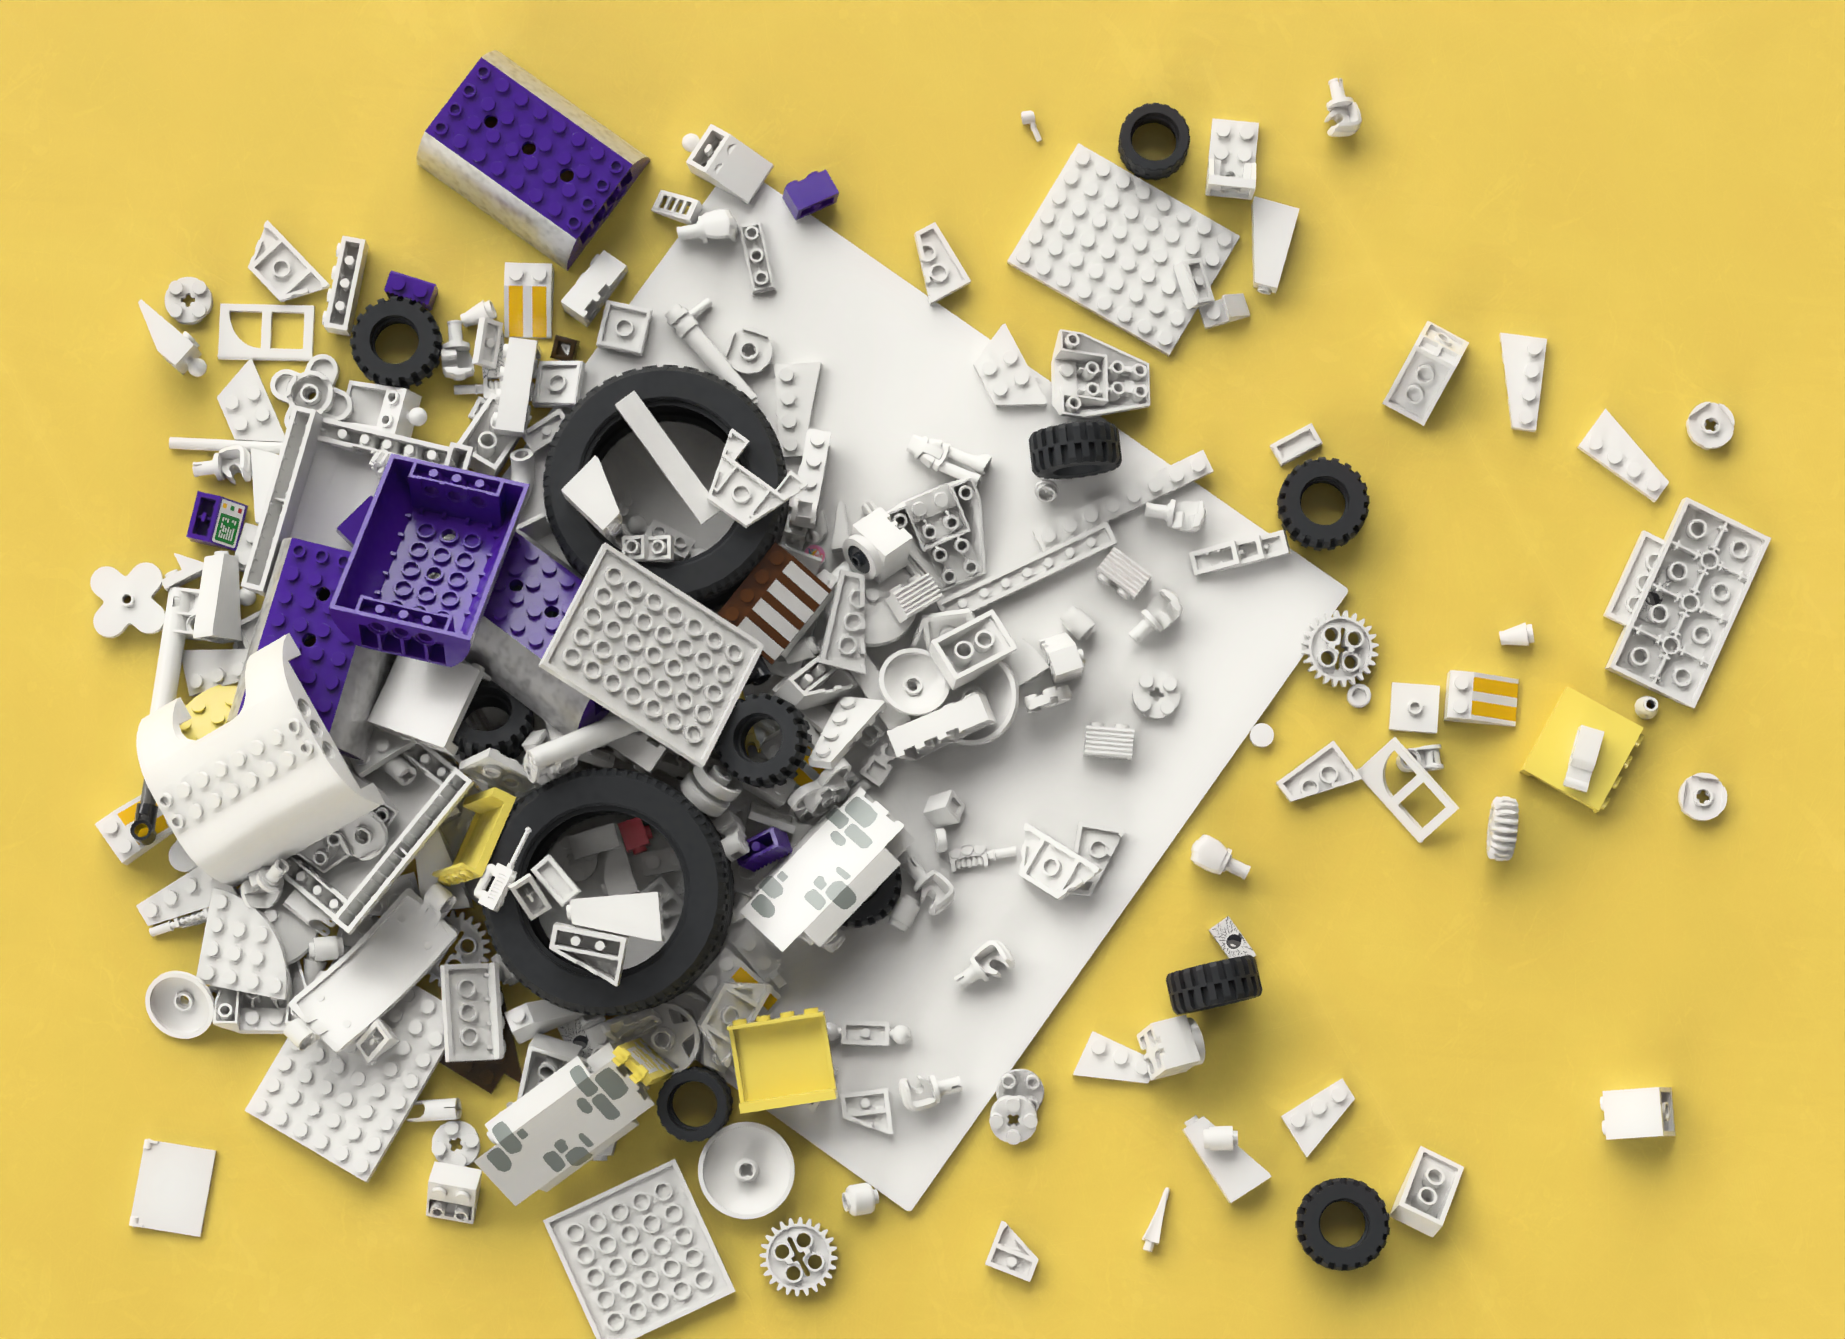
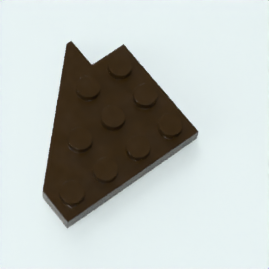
(489, 1072)

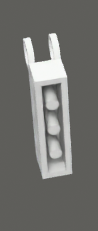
(812, 471)

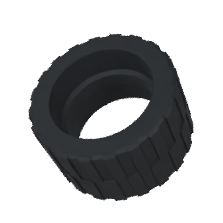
(1162, 115)
(670, 1120)

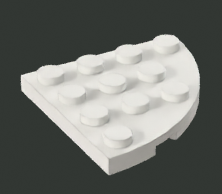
(242, 949)

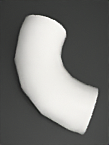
(523, 467)

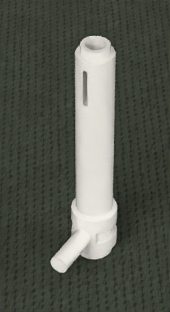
(688, 329)

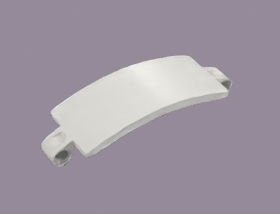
(374, 971)

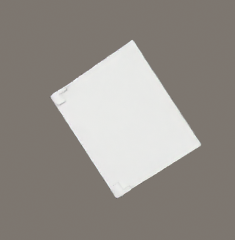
(172, 1188)

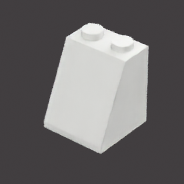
(593, 498)
(1638, 1113)

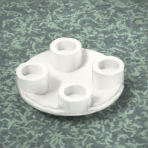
(1021, 1083)

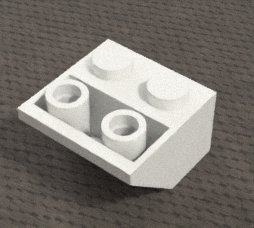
(453, 1192)

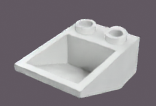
(728, 167)
(176, 348)
(385, 408)

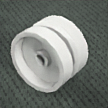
(711, 787)

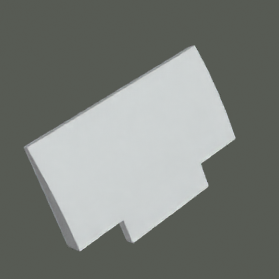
(1709, 572)

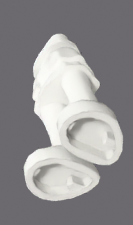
(936, 453)

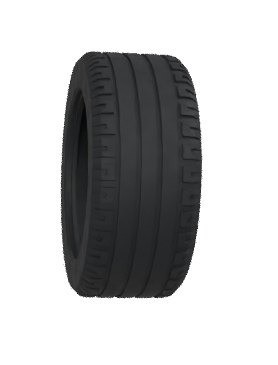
(670, 396)
(705, 909)

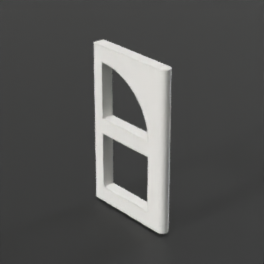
(232, 348)
(1374, 777)

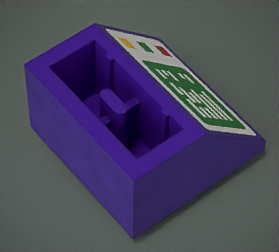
(216, 521)

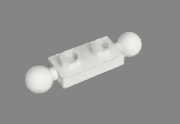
(682, 544)
(868, 1033)

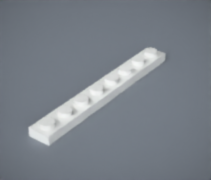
(1123, 500)
(1031, 570)

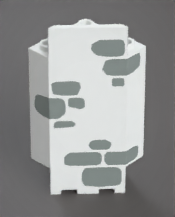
(828, 873)
(562, 1124)

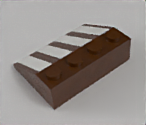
(775, 601)

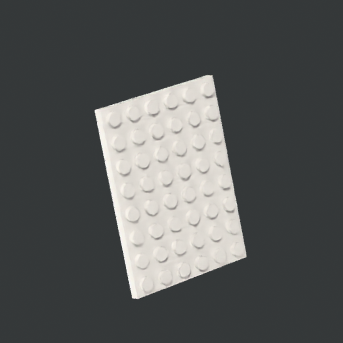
(1115, 248)
(652, 655)
(342, 1101)

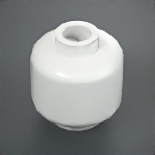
(860, 1199)

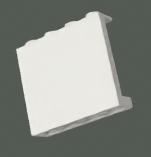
(426, 701)

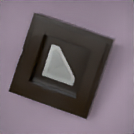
(564, 348)

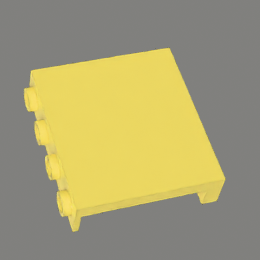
(1553, 748)
(490, 816)
(782, 1060)

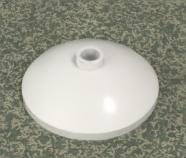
(916, 669)
(172, 1011)

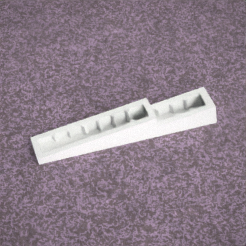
(666, 456)

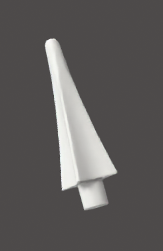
(1153, 1232)

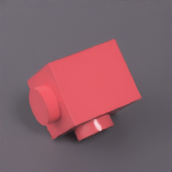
(635, 835)

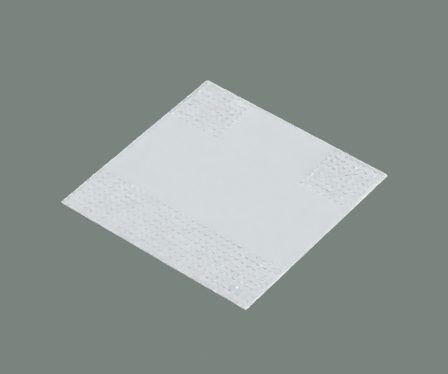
(894, 373)

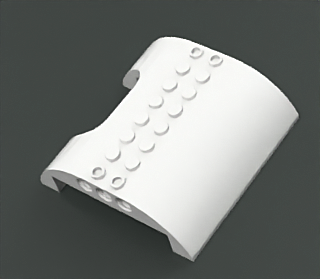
(323, 480)
(257, 782)
(357, 885)

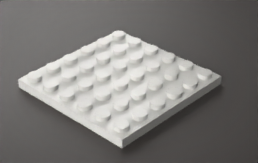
(639, 1254)

